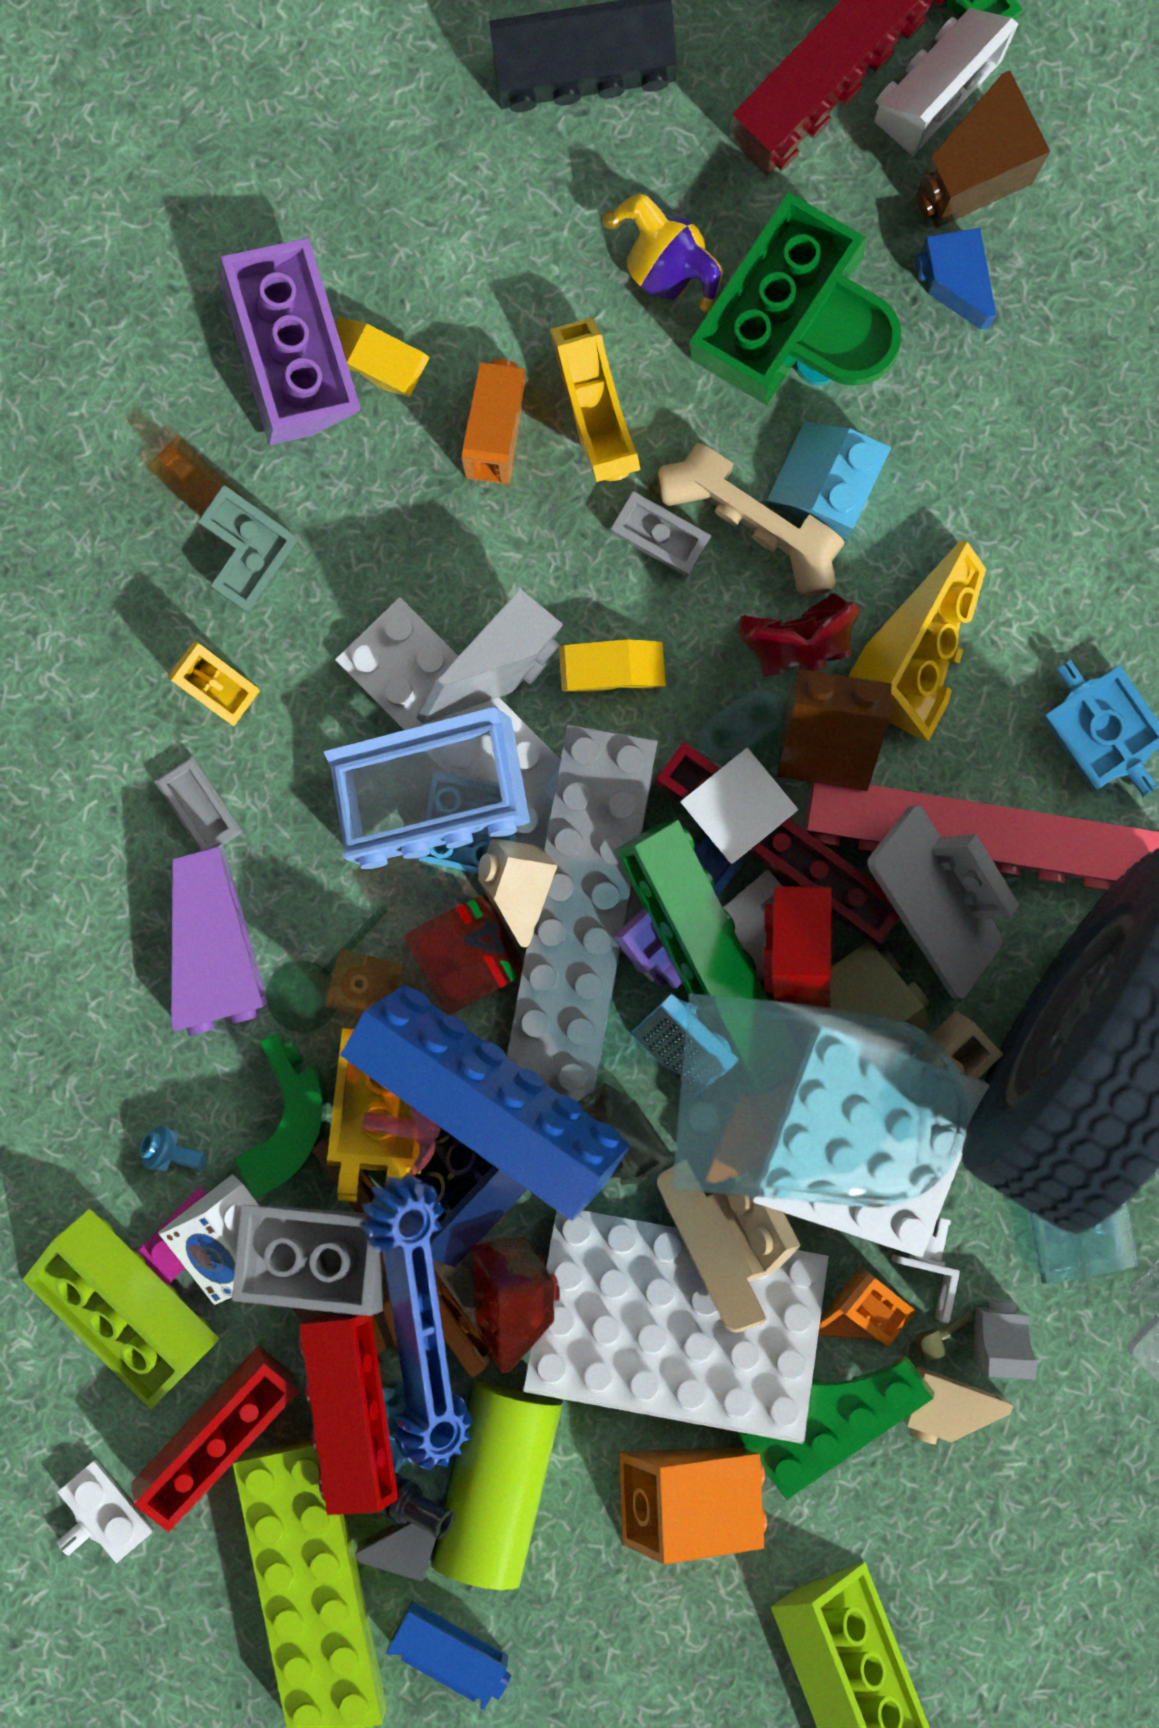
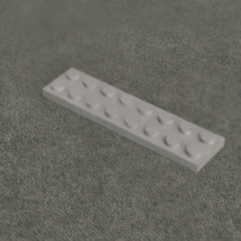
(573, 949)

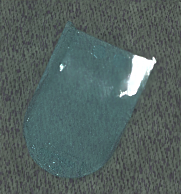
(814, 1104)

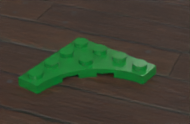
(840, 1423)

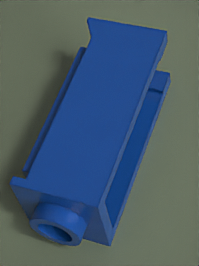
(450, 1655)

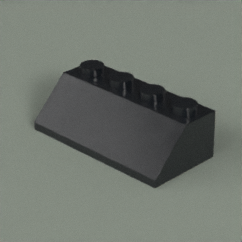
(583, 52)

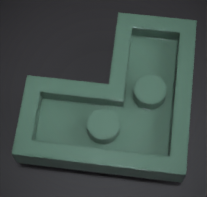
(257, 543)

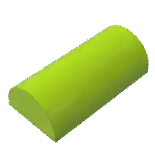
(497, 1487)

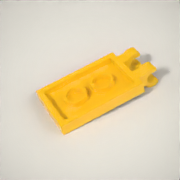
(351, 1145)

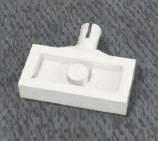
(102, 1514)

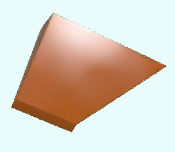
(865, 1311)

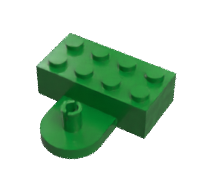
(798, 304)

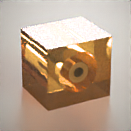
(361, 981)

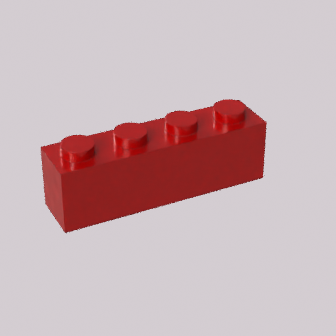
(348, 1413)
(213, 1438)

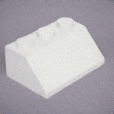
(943, 77)

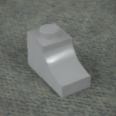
(1003, 1341)

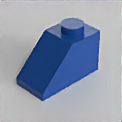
(958, 275)

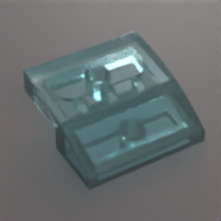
(1084, 1254)

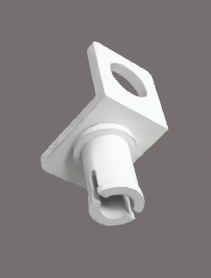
(932, 1262)

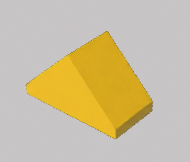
(213, 683)

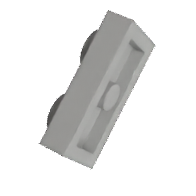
(660, 534)

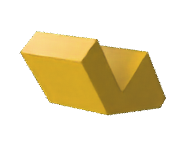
(380, 357)
(612, 665)

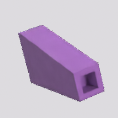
(211, 946)

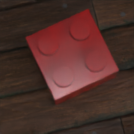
(799, 946)

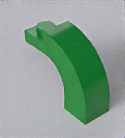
(301, 1124)

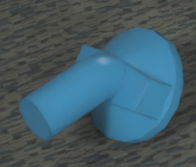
(160, 1148)

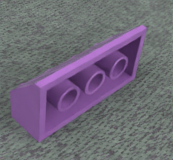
(287, 340)

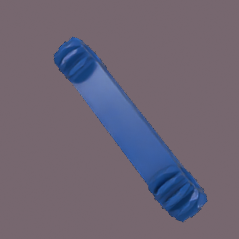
(433, 1416)

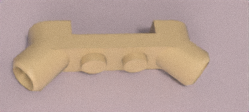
(705, 477)

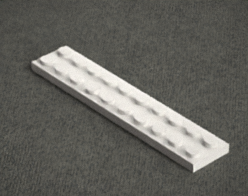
(398, 666)

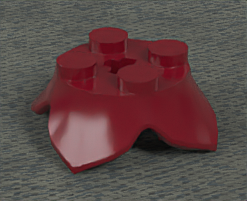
(805, 641)

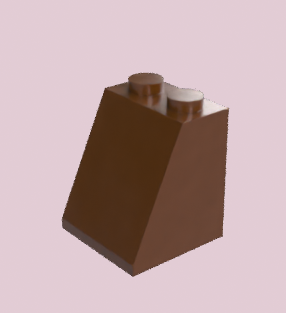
(984, 157)
(833, 729)

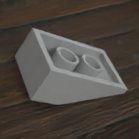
(497, 660)
(308, 1261)

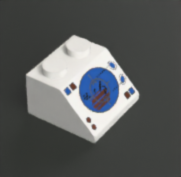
(208, 1237)

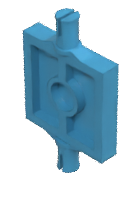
(1105, 728)

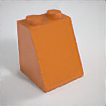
(692, 1502)

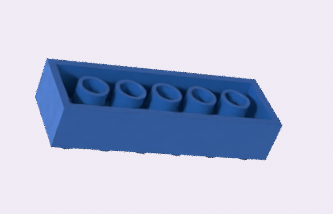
(486, 1100)

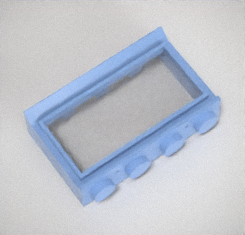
(428, 788)

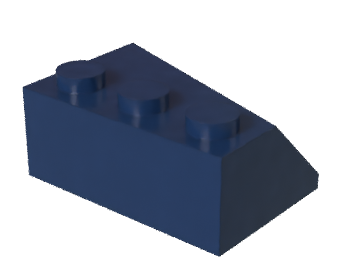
(470, 1193)

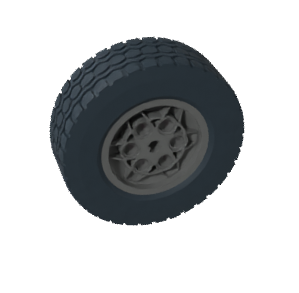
(1078, 1078)

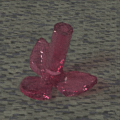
(420, 1129)

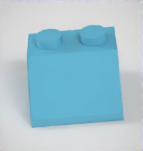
(829, 475)

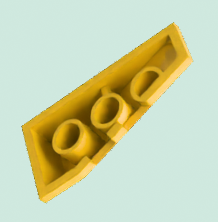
(922, 641)

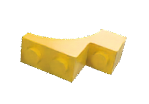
(594, 400)

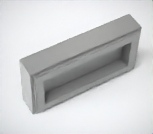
(198, 805)

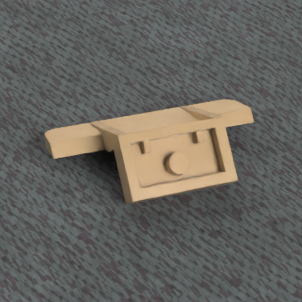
(730, 1246)

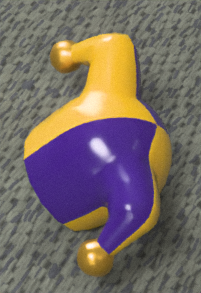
(667, 252)

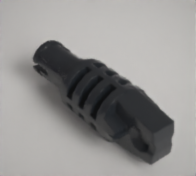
(417, 1509)

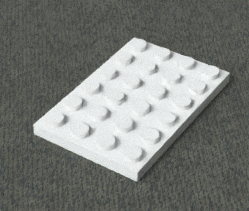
(649, 1341)

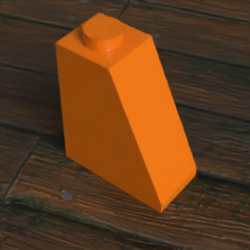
(494, 422)

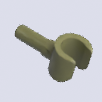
(930, 1342)

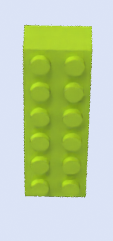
(309, 1592)

